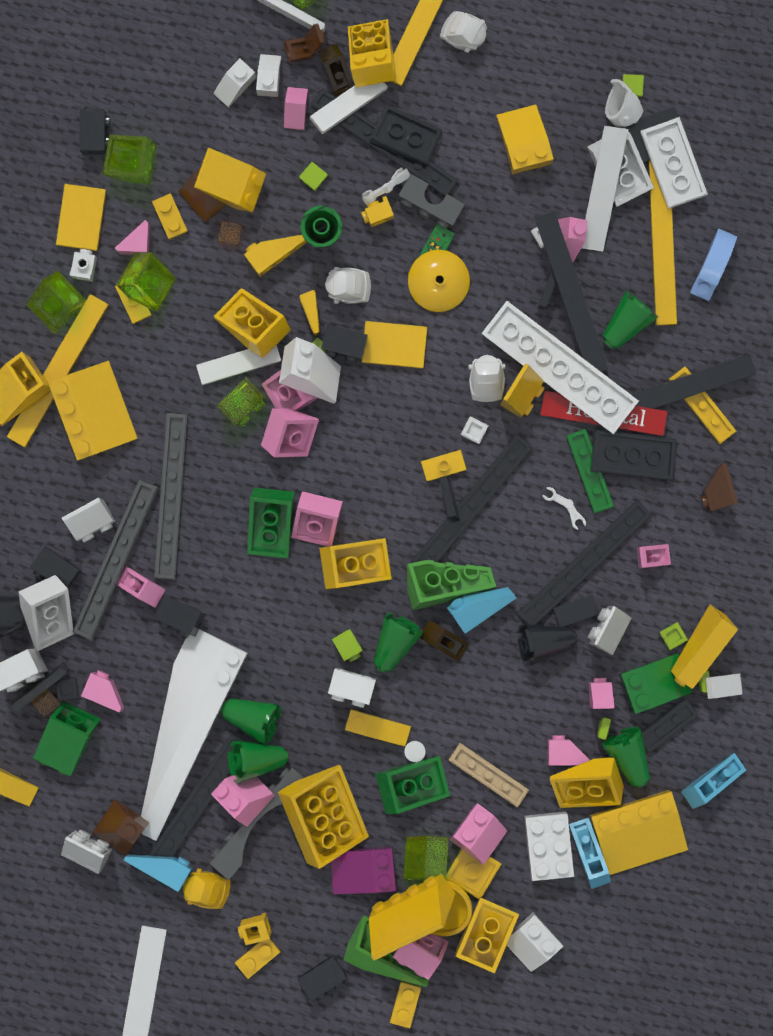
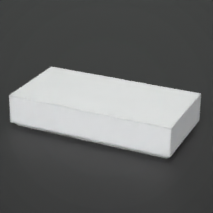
(723, 686)

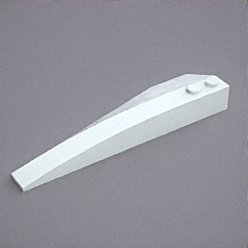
(193, 701)

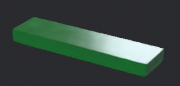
(592, 481)

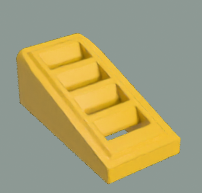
(309, 305)

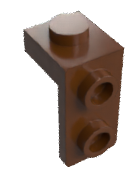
(305, 47)

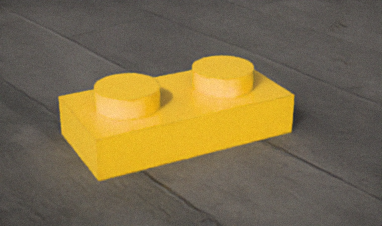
(169, 216)
(257, 957)
(405, 1004)

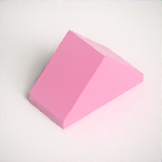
(295, 108)
(136, 241)
(653, 556)

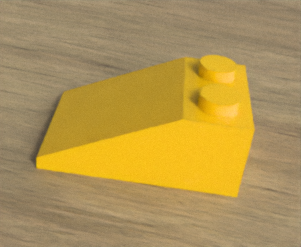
(525, 139)
(230, 180)
(253, 322)
(523, 390)
(355, 563)
(589, 784)
(486, 935)

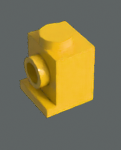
(378, 212)
(253, 936)

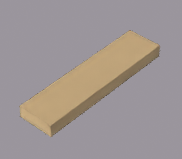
(488, 774)

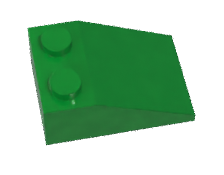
(270, 522)
(652, 684)
(412, 785)

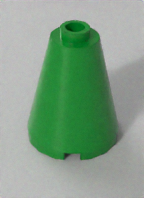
(321, 219)
(627, 321)
(395, 641)
(253, 717)
(629, 755)
(254, 759)

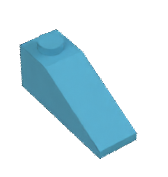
(477, 607)
(713, 781)
(590, 853)
(164, 869)

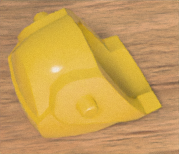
(206, 889)

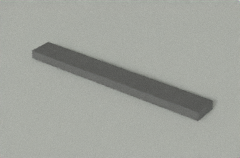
(171, 496)
(115, 560)

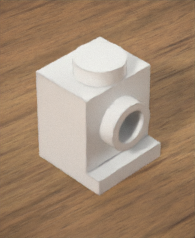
(87, 272)

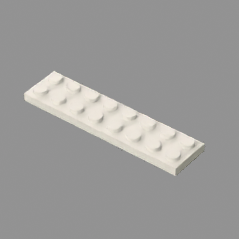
(560, 367)

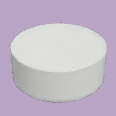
(414, 751)

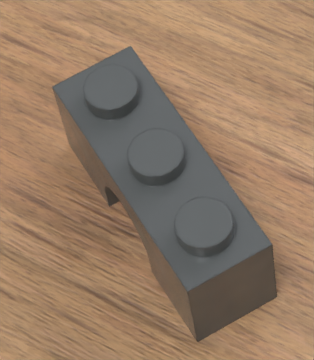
(445, 212)

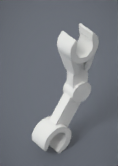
(398, 177)
(567, 503)

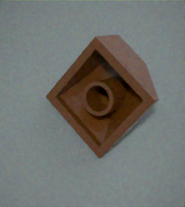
(202, 203)
(719, 490)
(120, 827)

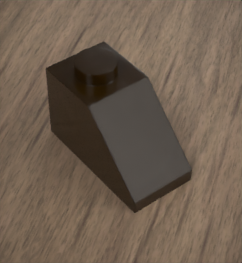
(335, 69)
(444, 640)

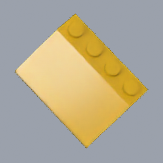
(92, 410)
(323, 816)
(639, 832)
(409, 915)

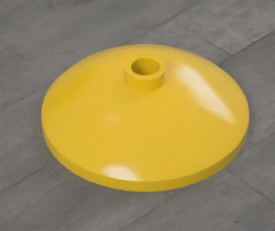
(431, 294)
(459, 913)

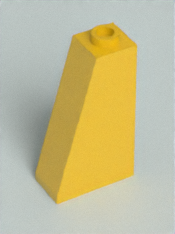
(703, 647)

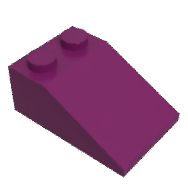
(364, 871)

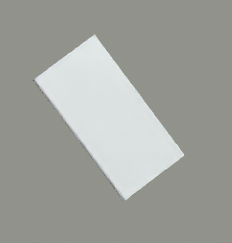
(673, 163)

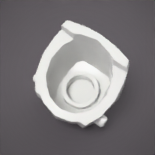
(464, 31)
(623, 105)
(348, 285)
(487, 379)

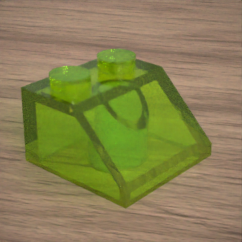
(130, 158)
(146, 280)
(55, 301)
(242, 402)
(425, 857)

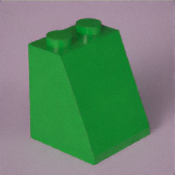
(66, 738)

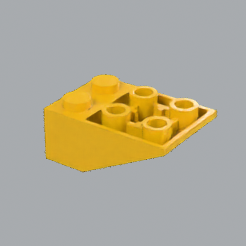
(371, 53)
(20, 386)

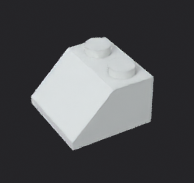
(89, 520)
(533, 942)

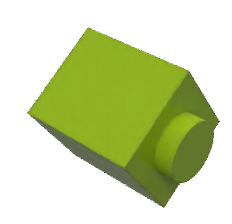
(347, 646)

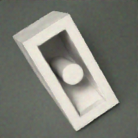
(268, 75)
(234, 82)

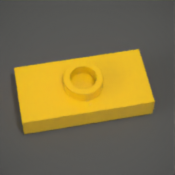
(135, 310)
(443, 465)

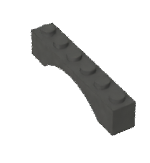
(232, 854)

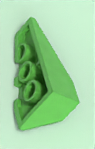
(437, 583)
(359, 954)

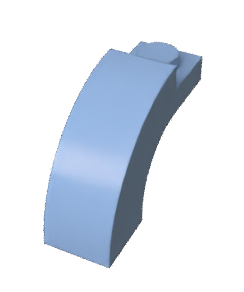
(714, 264)

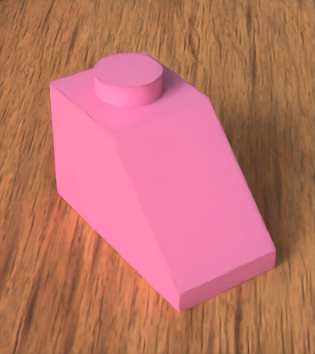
(574, 233)
(141, 587)
(103, 691)
(600, 694)
(564, 752)

